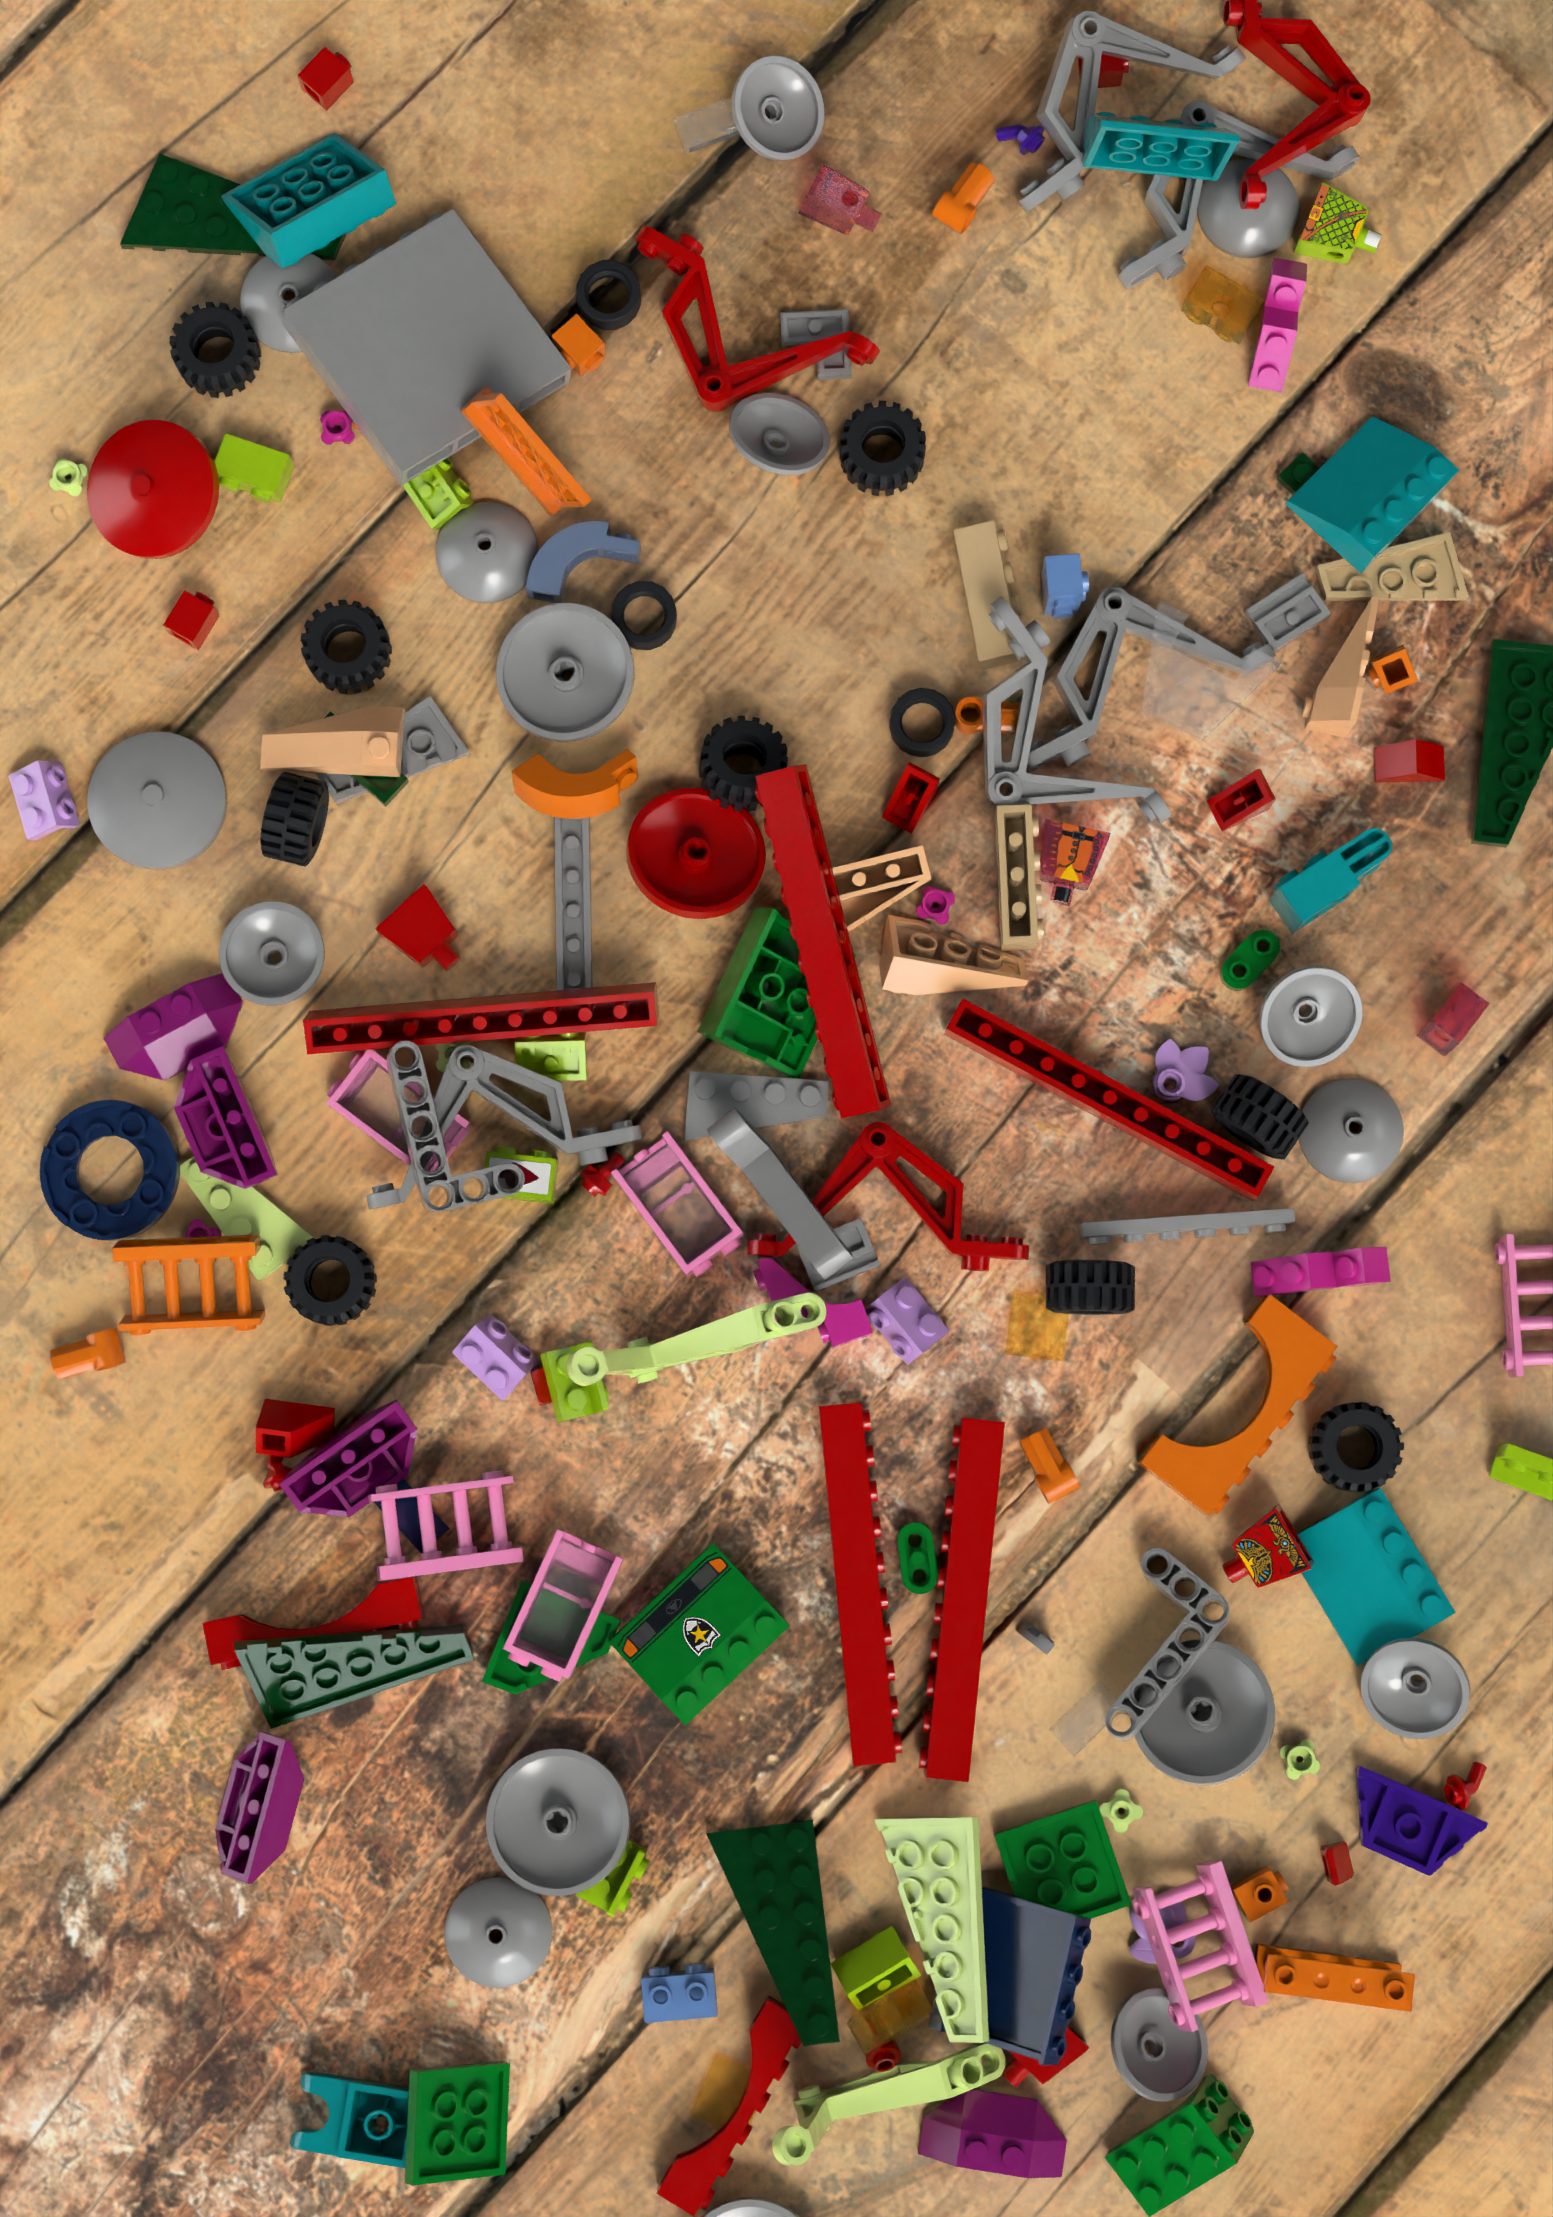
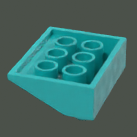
(1157, 146)
(310, 199)
(1372, 490)
(1371, 1576)

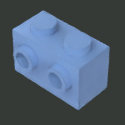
(1063, 585)
(679, 1993)

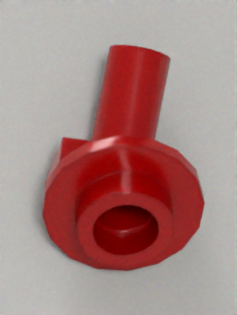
(596, 1180)
(275, 1473)
(1459, 1791)
(884, 2057)

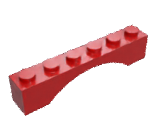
(387, 1605)
(695, 2170)

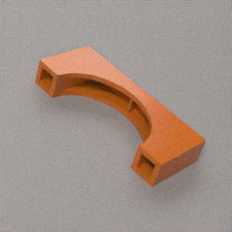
(1293, 1359)

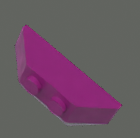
(176, 1028)
(223, 1122)
(353, 1463)
(258, 1807)
(994, 2135)

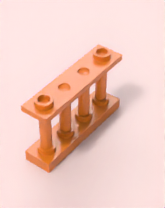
(204, 1251)
(1334, 1977)

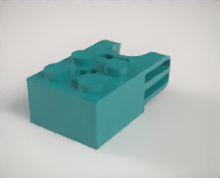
(1328, 878)
(352, 2120)

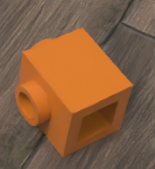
(579, 345)
(1392, 670)
(1260, 1893)

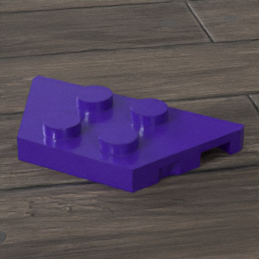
(1409, 1823)

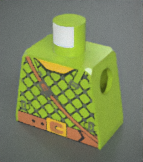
(1336, 228)

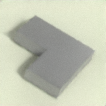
(810, 326)

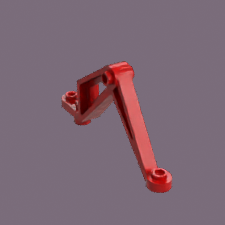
(1339, 105)
(719, 383)
(863, 1159)

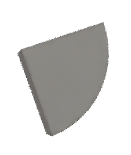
(1036, 1637)

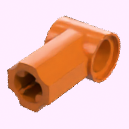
(960, 204)
(1009, 716)
(97, 1352)
(1052, 1472)

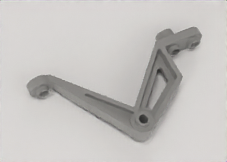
(1114, 40)
(1178, 228)
(1137, 620)
(1026, 787)
(458, 1083)

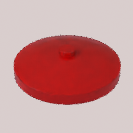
(153, 489)
(695, 854)

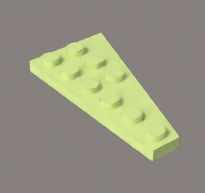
(943, 1902)

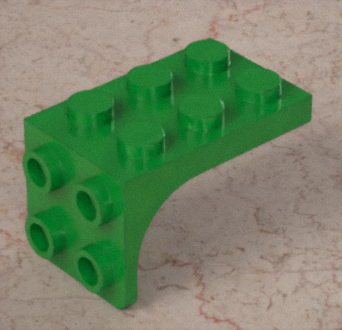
(1183, 2147)

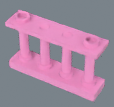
(1506, 1255)
(466, 1554)
(1233, 1952)

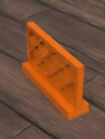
(523, 452)

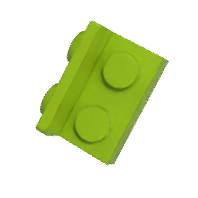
(439, 493)
(554, 1056)
(567, 1397)
(1523, 1470)
(612, 1891)

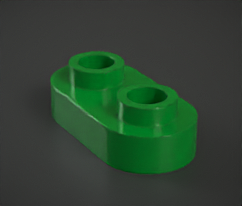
(1250, 960)
(917, 1558)

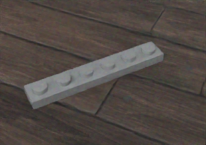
(573, 903)
(1202, 1225)

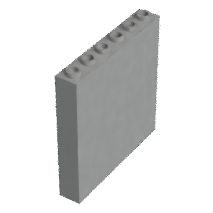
(421, 337)

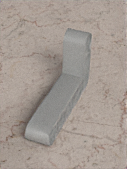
(433, 1142)
(781, 1192)
(1172, 1647)

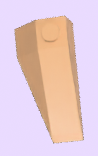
(1339, 695)
(348, 743)
(930, 963)

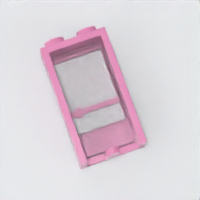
(371, 1105)
(678, 1206)
(562, 1605)

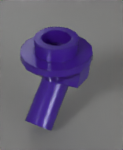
(1029, 137)

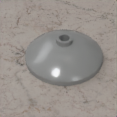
(793, 106)
(1247, 231)
(264, 291)
(779, 434)
(489, 573)
(259, 933)
(1319, 1031)
(1332, 1146)
(1414, 1706)
(520, 1918)
(1174, 2056)

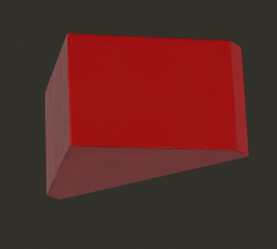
(1409, 762)
(911, 797)
(1242, 800)

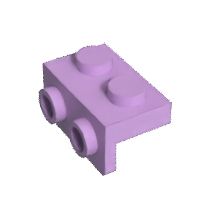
(43, 798)
(906, 1321)
(495, 1356)

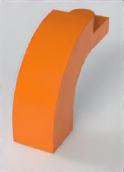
(572, 794)

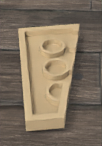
(1403, 572)

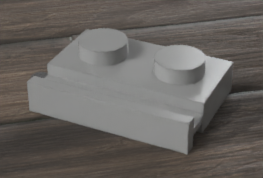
(1288, 613)
(858, 1243)

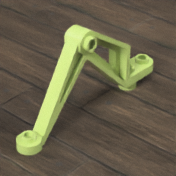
(714, 1339)
(900, 2087)

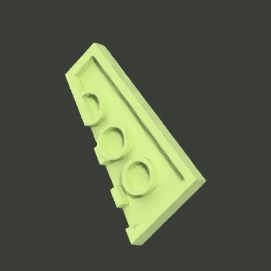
(247, 1213)

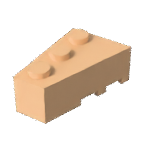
(879, 882)

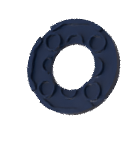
(61, 1174)

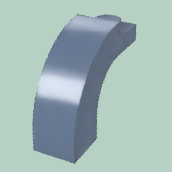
(571, 547)

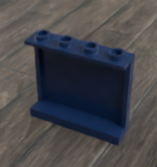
(1030, 1974)

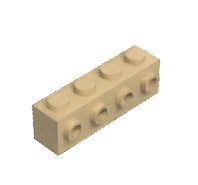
(985, 580)
(1016, 877)

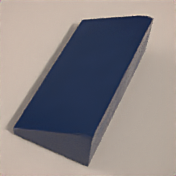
(409, 1518)

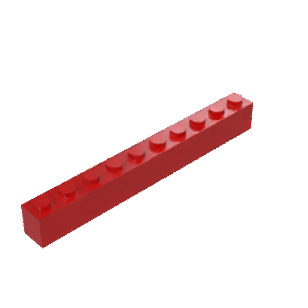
(822, 941)
(482, 1018)
(1109, 1100)
(857, 1584)
(963, 1600)

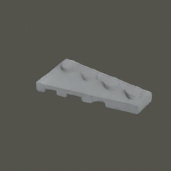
(426, 745)
(758, 1098)

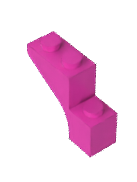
(1278, 324)
(1320, 1271)
(842, 1321)

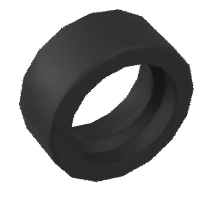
(602, 270)
(652, 590)
(927, 696)

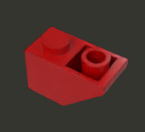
(292, 1427)

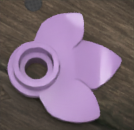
(1185, 1069)
(1171, 1916)

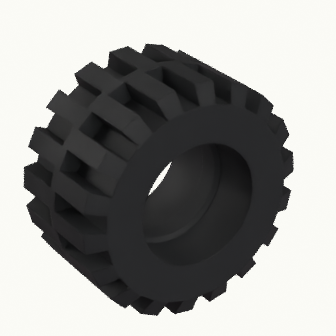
(203, 326)
(882, 421)
(337, 621)
(736, 738)
(294, 819)
(1259, 1116)
(303, 1266)
(1090, 1287)
(1385, 1439)

